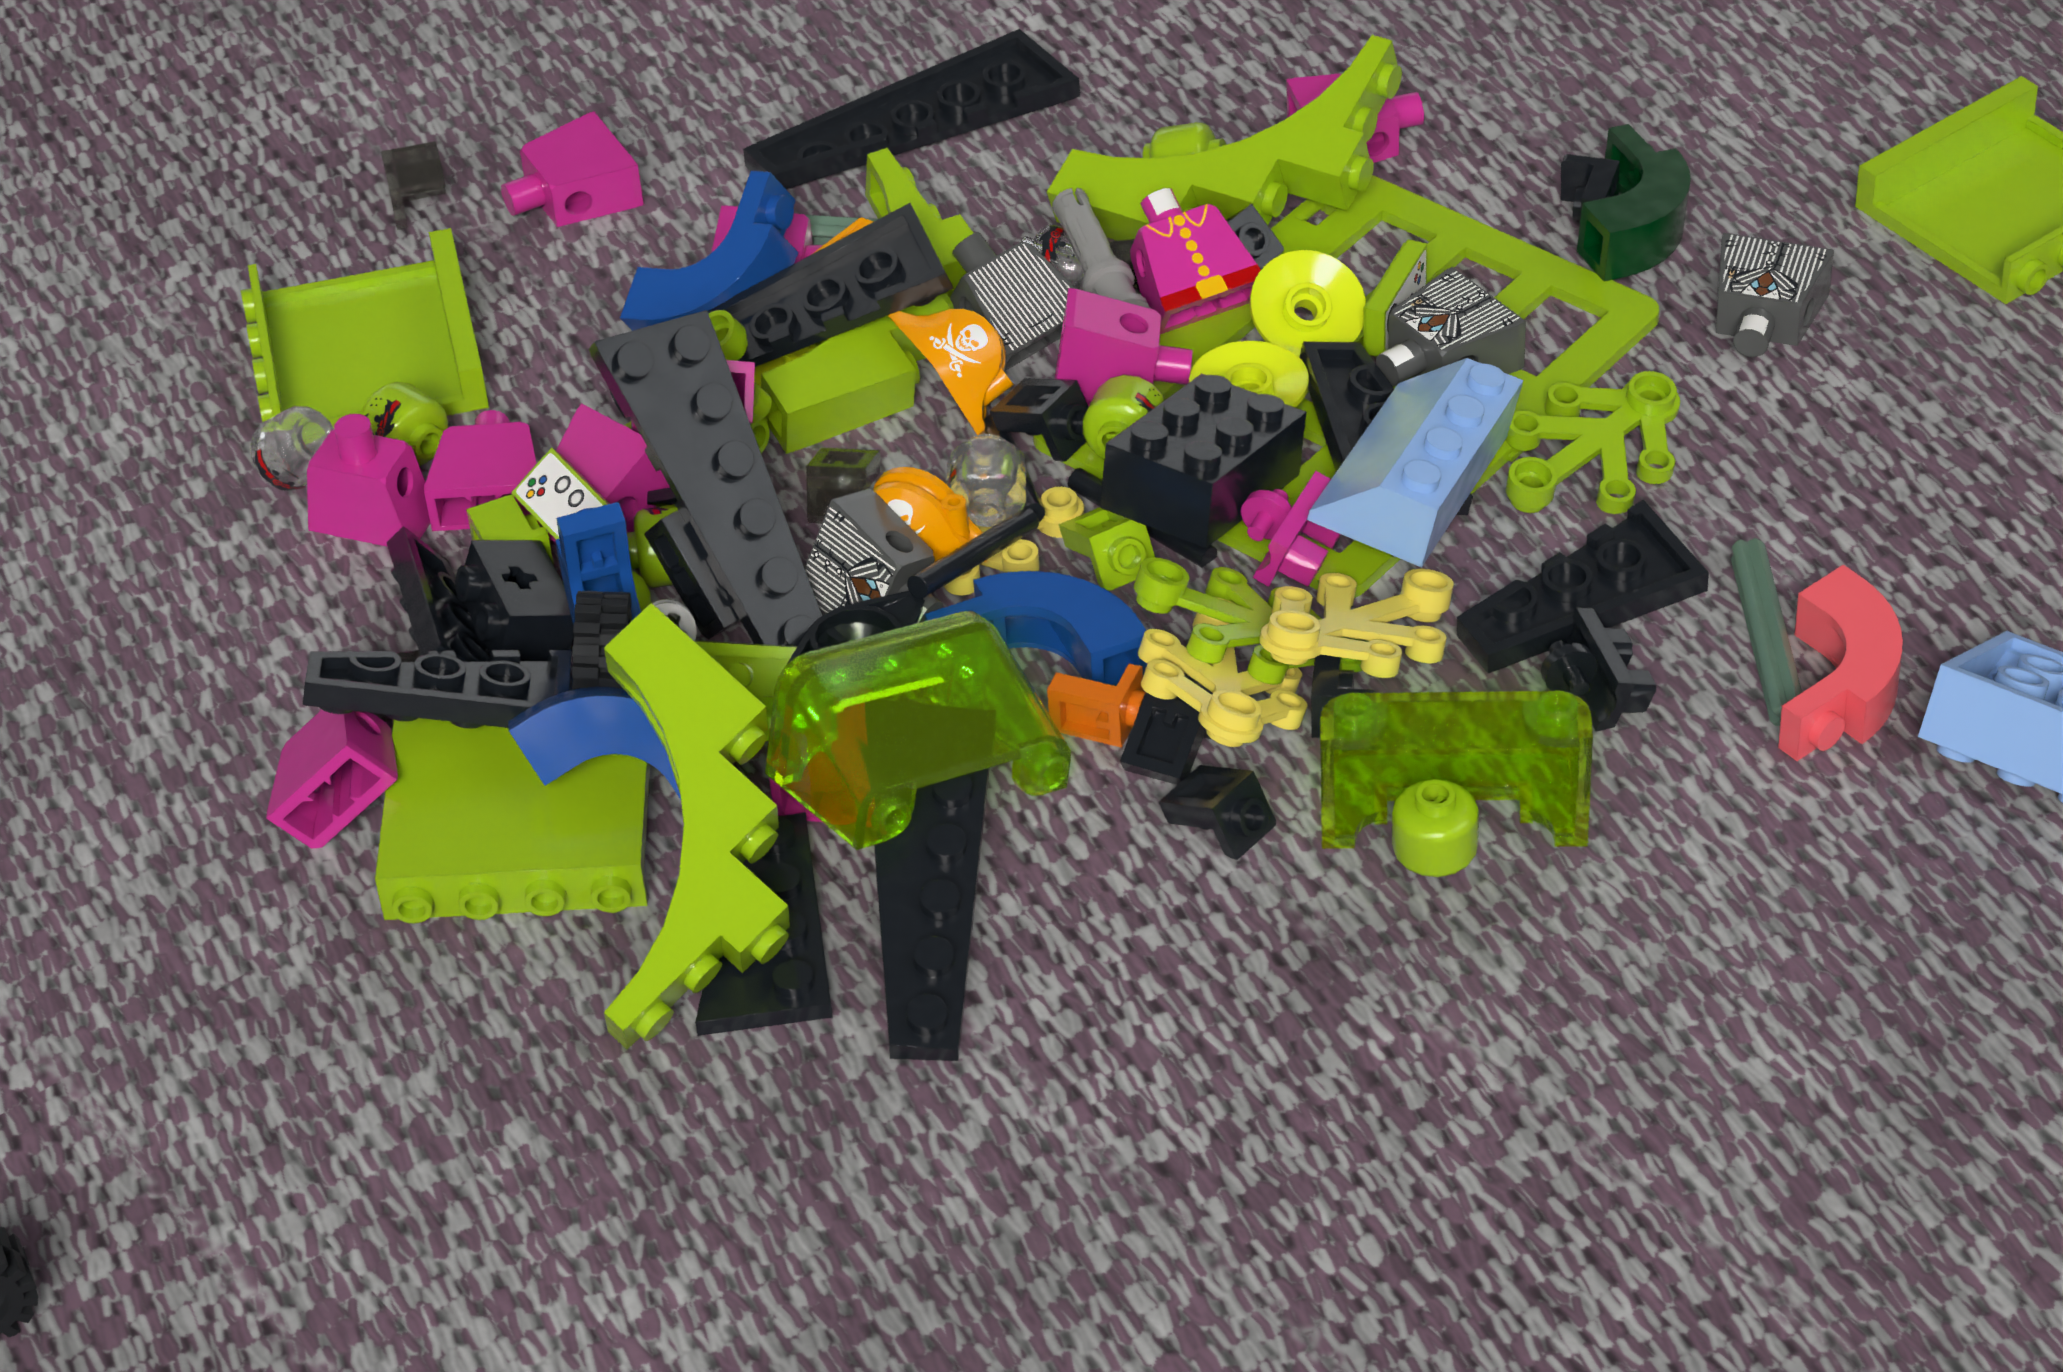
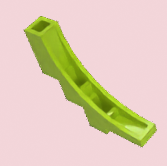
(1310, 154)
(875, 365)
(718, 903)

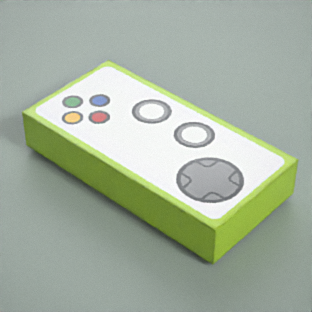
(1401, 280)
(556, 490)

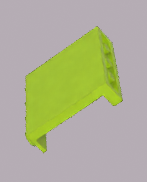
(1978, 192)
(358, 332)
(485, 837)

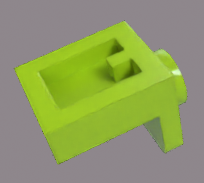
(1111, 542)

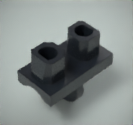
(1595, 669)

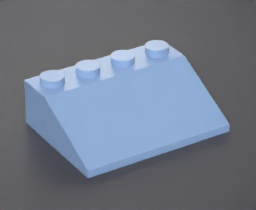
(2002, 709)

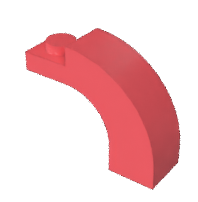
(1864, 641)

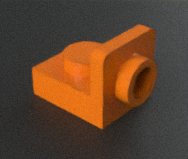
(1095, 708)

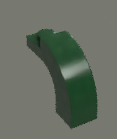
(1648, 217)

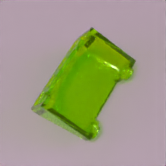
(902, 712)
(1488, 742)

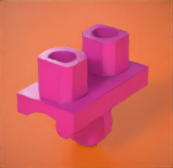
(1273, 518)

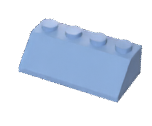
(1420, 459)

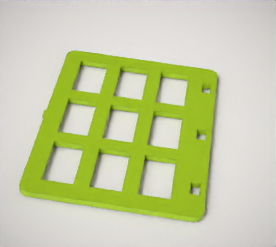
(1452, 237)

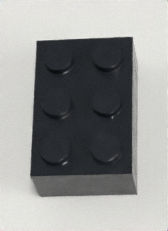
(1201, 457)

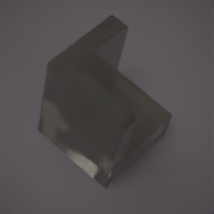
(412, 175)

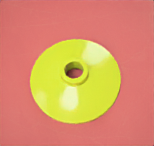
(1311, 282)
(1257, 368)

